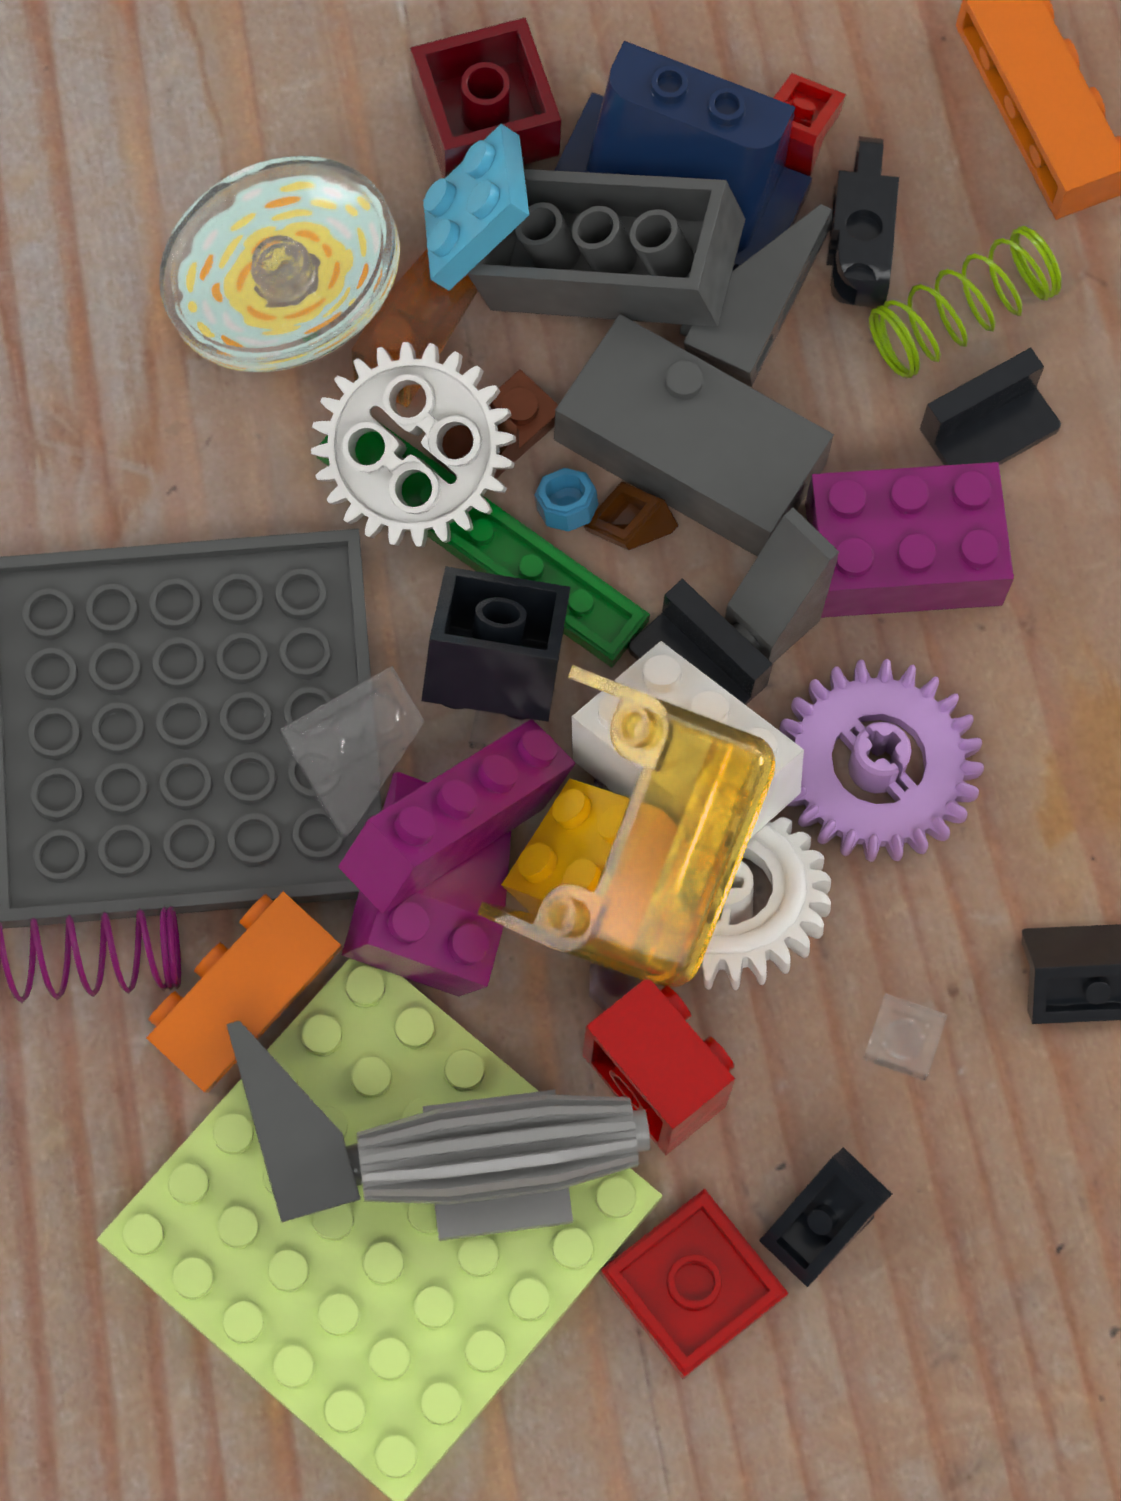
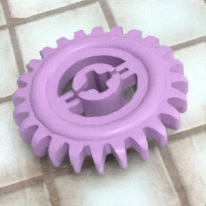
(916, 807)

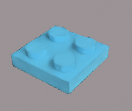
(475, 206)

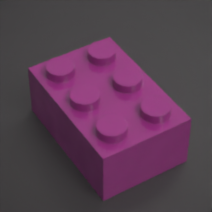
(913, 538)

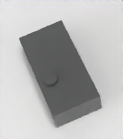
(617, 248)
(690, 435)

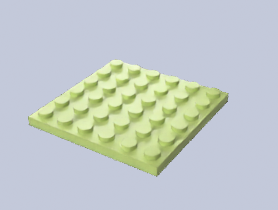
(360, 1307)

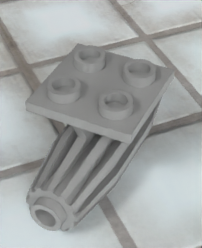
(501, 1158)

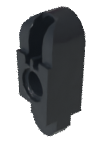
(863, 229)

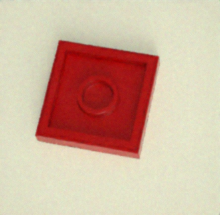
(693, 1283)

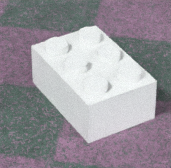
(678, 681)

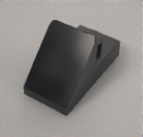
(825, 1217)

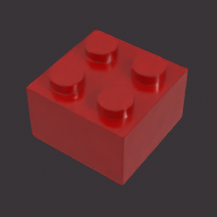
(659, 1062)

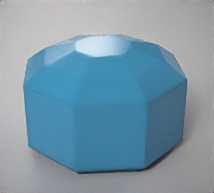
(566, 499)

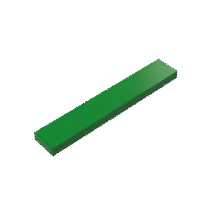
(501, 545)

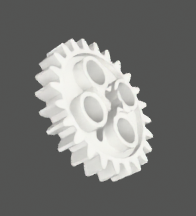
(449, 403)

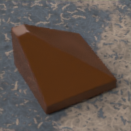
(631, 518)

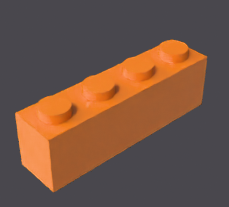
(1044, 101)

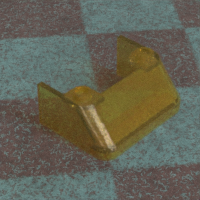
(672, 849)

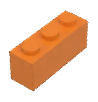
(244, 983)

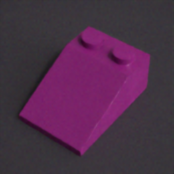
(437, 930)

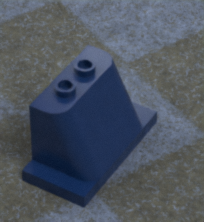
(692, 125)

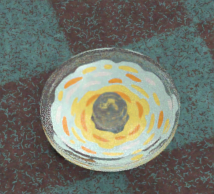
(279, 264)

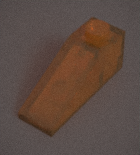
(414, 313)

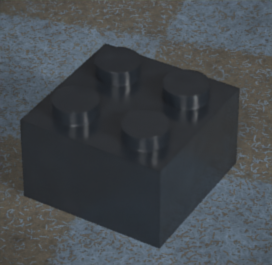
(495, 644)

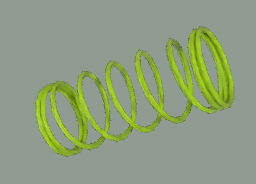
(1042, 291)

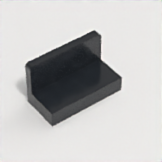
(991, 415)
(707, 642)
(1073, 973)

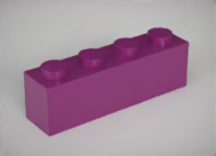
(455, 815)

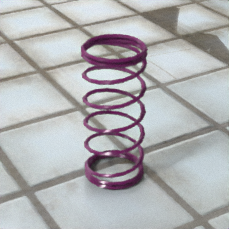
(169, 949)

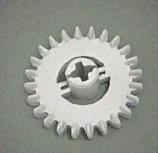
(786, 920)

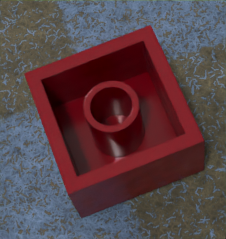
(483, 81)

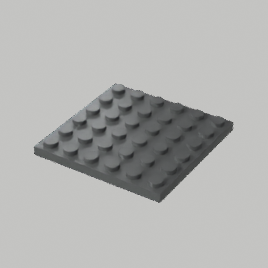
(152, 720)

